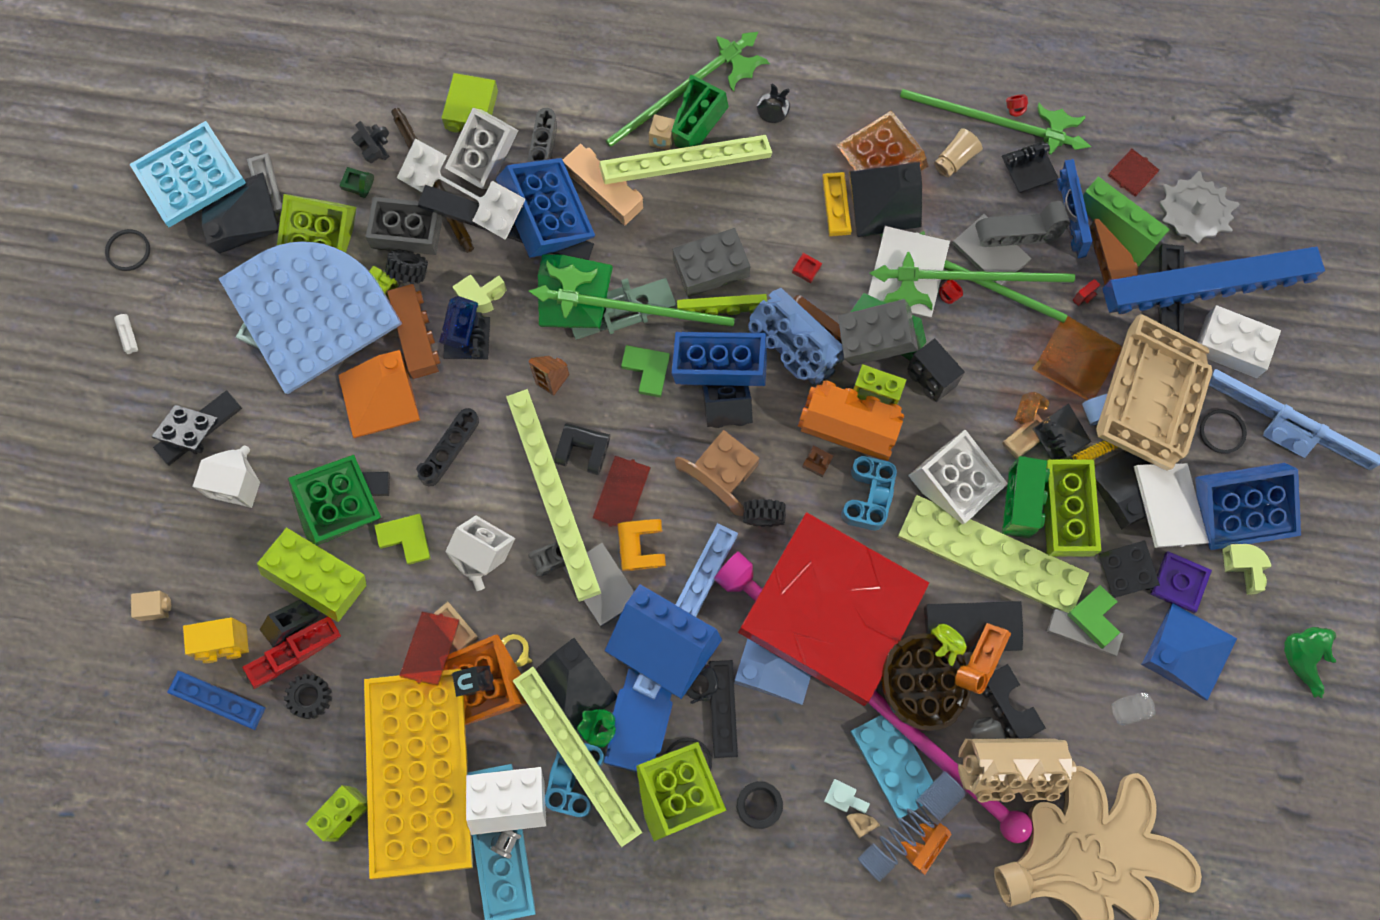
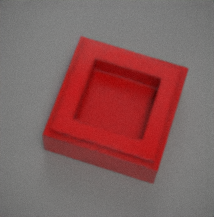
(807, 268)

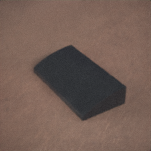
(971, 619)

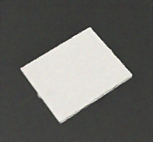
(927, 254)
(1171, 505)

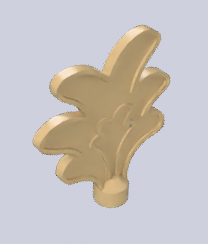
(1098, 855)

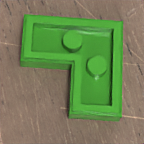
(652, 365)
(1090, 617)

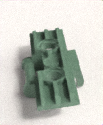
(657, 294)

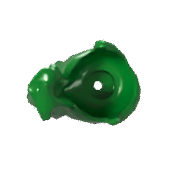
(1305, 651)

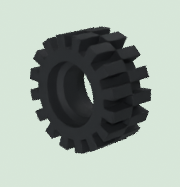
(406, 266)
(764, 513)
(298, 686)

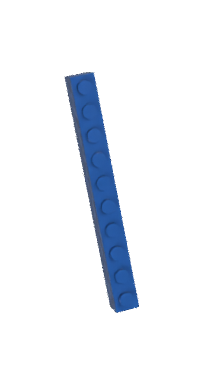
(1212, 280)

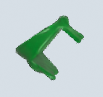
(590, 727)

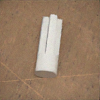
(126, 333)

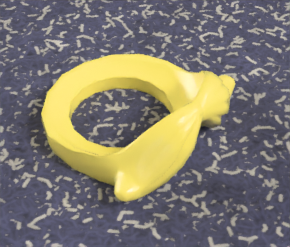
(524, 657)

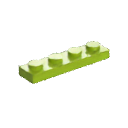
(717, 305)

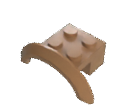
(722, 469)

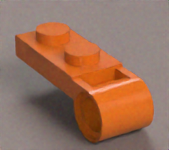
(983, 660)

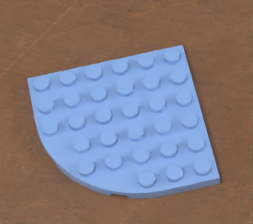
(308, 308)

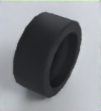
(778, 805)

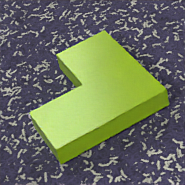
(407, 531)

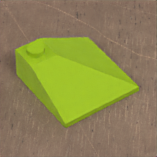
(316, 222)
(677, 791)

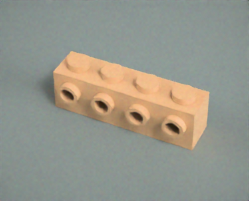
(615, 197)

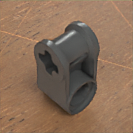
(549, 557)

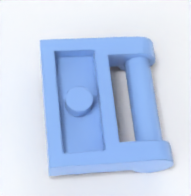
(1291, 435)

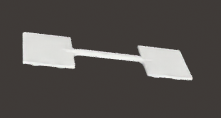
(496, 208)

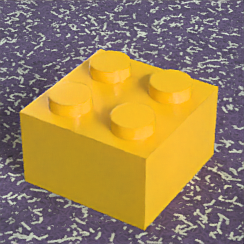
(216, 639)

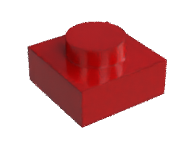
(1087, 293)

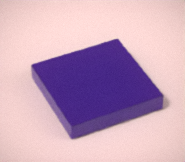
(1181, 582)

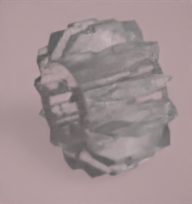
(1133, 709)

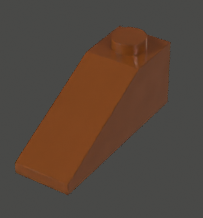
(1112, 256)
(549, 372)

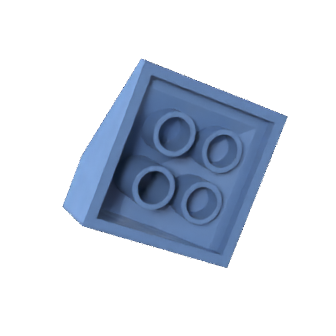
(771, 674)

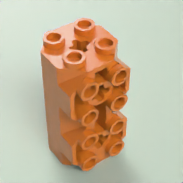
(851, 422)

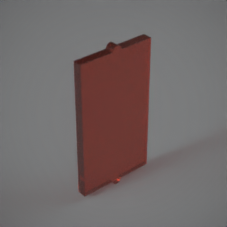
(621, 492)
(429, 648)

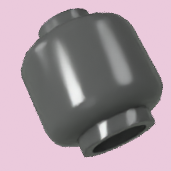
(987, 729)

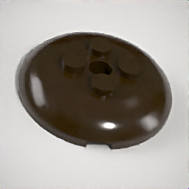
(919, 706)

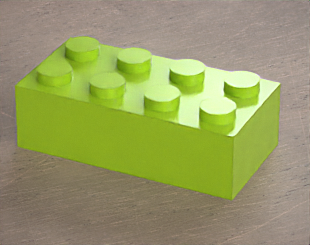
(1071, 509)
(312, 574)

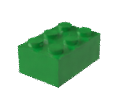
(1025, 497)

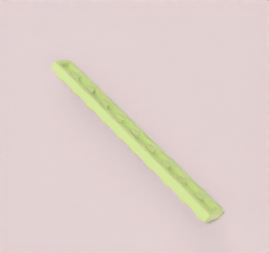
(553, 496)

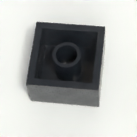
(935, 370)

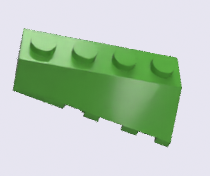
(1124, 219)

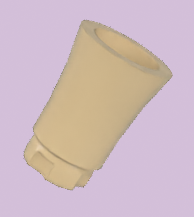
(958, 152)

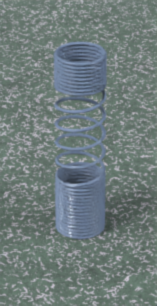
(938, 800)

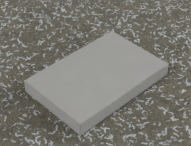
(990, 259)
(612, 584)

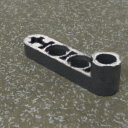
(445, 445)

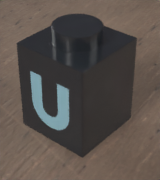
(473, 681)

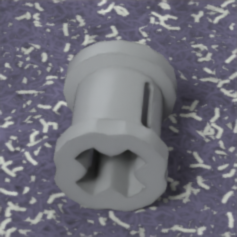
(499, 847)

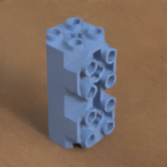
(802, 342)

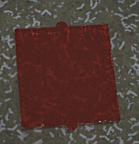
(1133, 172)

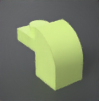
(483, 295)
(1249, 560)

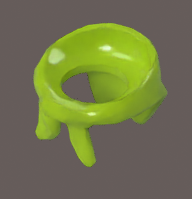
(951, 641)

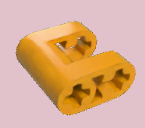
(630, 546)

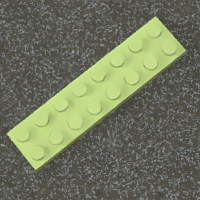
(993, 556)

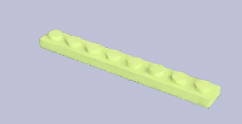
(685, 159)
(577, 757)

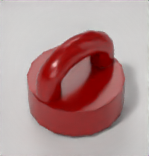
(1016, 102)
(952, 289)

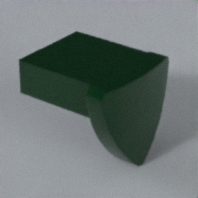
(357, 182)

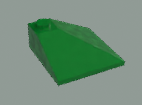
(583, 315)
(332, 500)

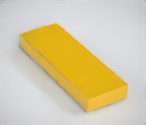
(836, 204)

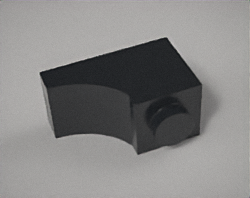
(287, 621)

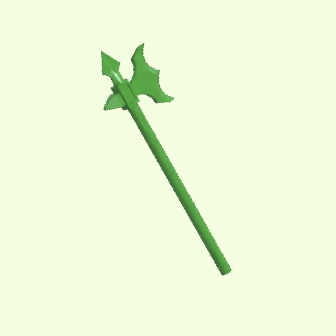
(729, 52)
(1053, 136)
(909, 274)
(571, 278)
(1011, 294)

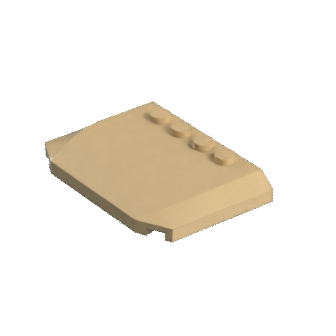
(1155, 393)

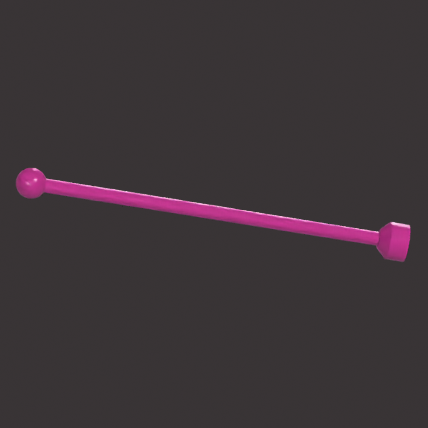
(1014, 825)

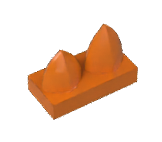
(924, 855)

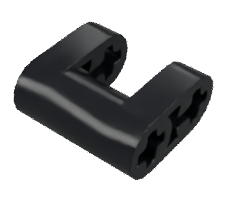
(583, 438)

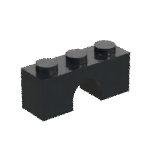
(1018, 723)

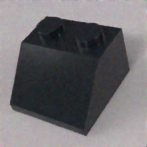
(727, 405)

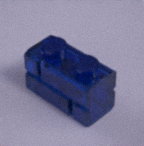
(458, 322)

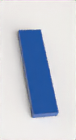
(216, 700)

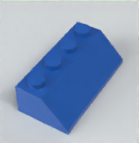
(720, 358)

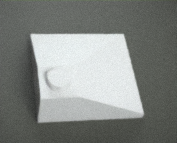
(959, 478)

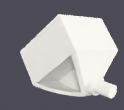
(228, 478)
(478, 549)

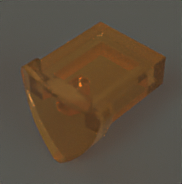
(1029, 405)

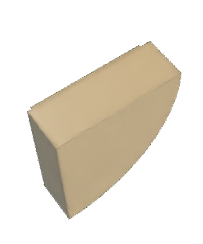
(862, 823)

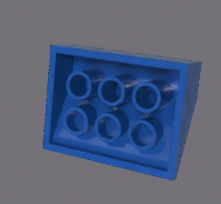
(551, 210)
(1250, 505)
(662, 641)

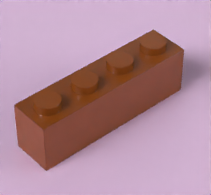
(413, 332)

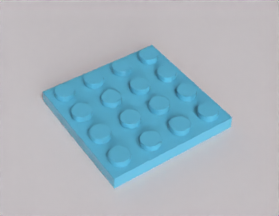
(187, 174)

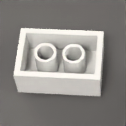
(481, 148)
(1238, 341)
(505, 801)

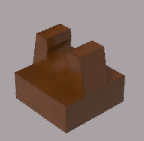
(817, 461)

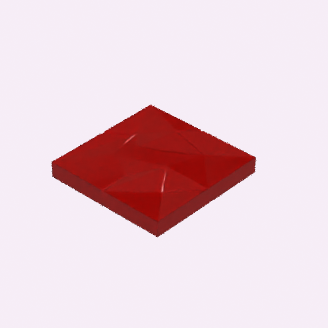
(834, 608)

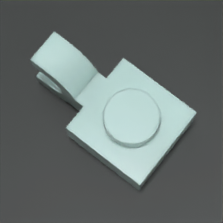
(842, 797)

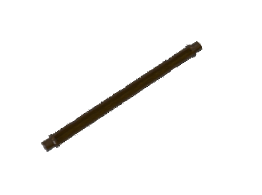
(408, 134)

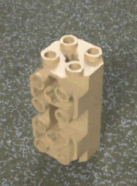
(1008, 766)

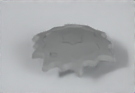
(1197, 208)

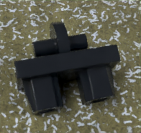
(373, 139)

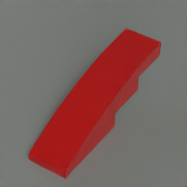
(291, 652)

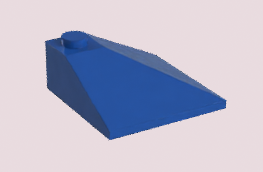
(1189, 651)

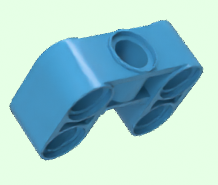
(879, 496)
(563, 780)

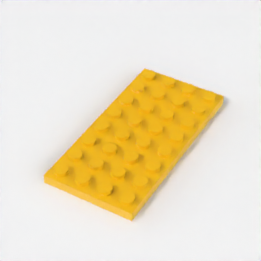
(416, 777)

